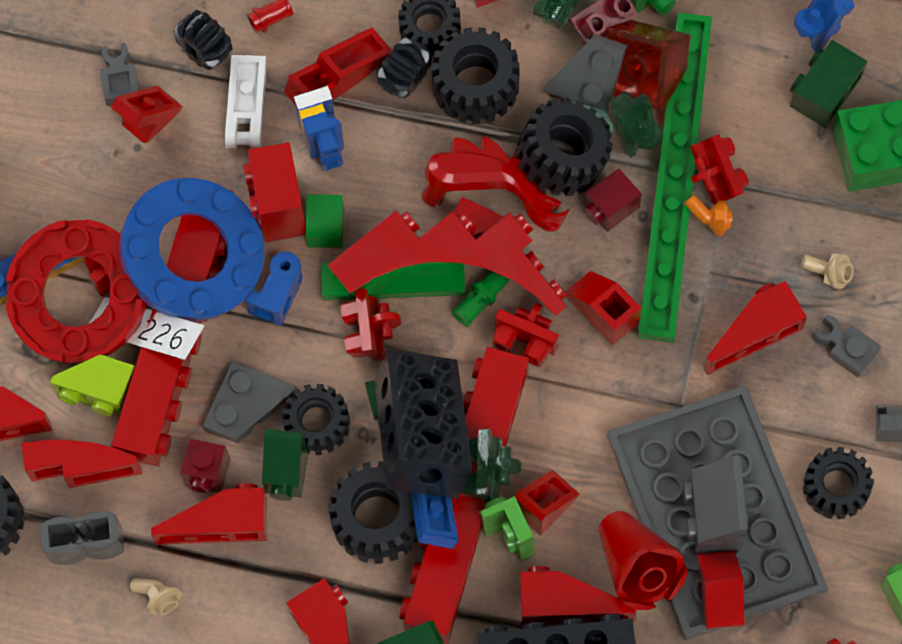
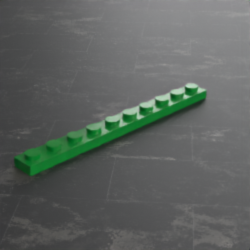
(674, 187)

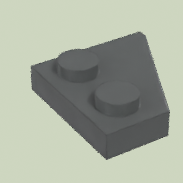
(590, 73)
(244, 402)

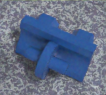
(822, 20)

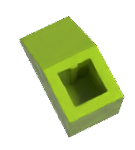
(96, 382)

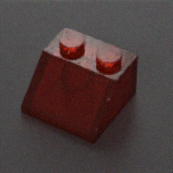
(652, 60)

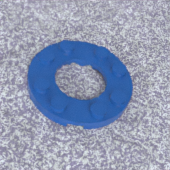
(157, 283)

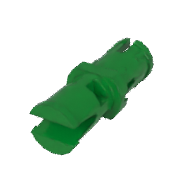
(482, 294)

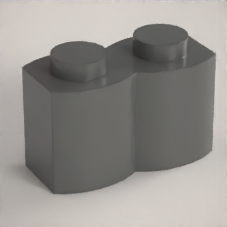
(91, 536)

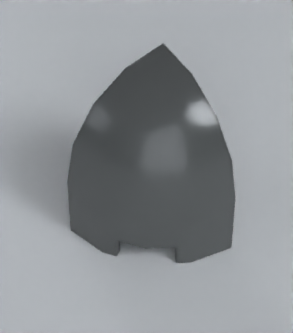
(888, 423)

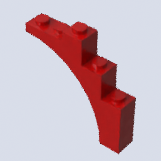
(498, 249)

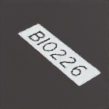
(164, 333)

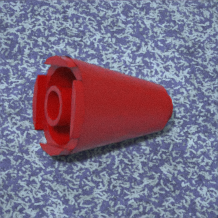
(640, 561)

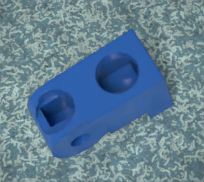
(279, 290)

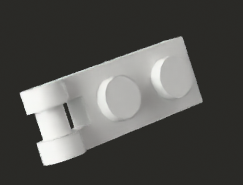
(246, 100)

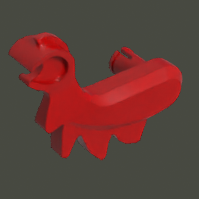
(487, 169)

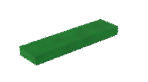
(418, 280)

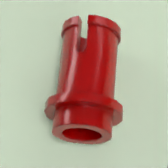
(269, 15)

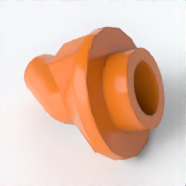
(718, 218)

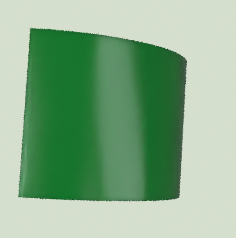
(324, 221)

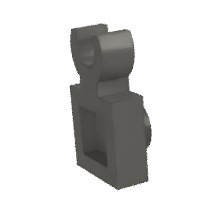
(119, 77)
(850, 348)

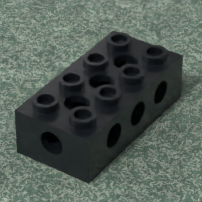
(414, 462)
(610, 630)

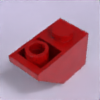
(605, 305)

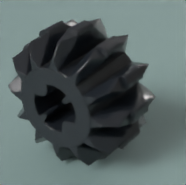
(203, 39)
(404, 68)

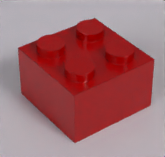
(274, 192)

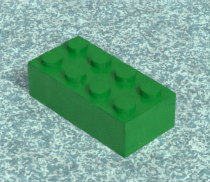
(870, 145)

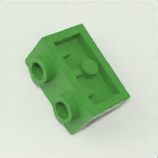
(507, 516)

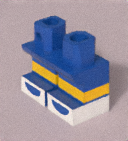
(320, 127)

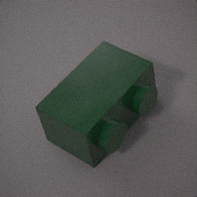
(827, 83)

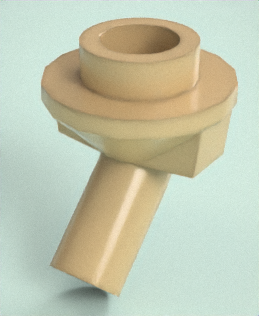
(833, 270)
(162, 598)

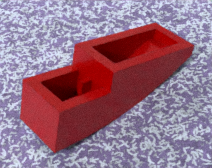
(340, 66)
(77, 461)

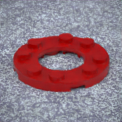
(27, 285)

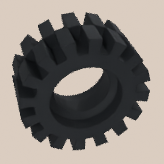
(416, 8)
(324, 399)
(830, 503)

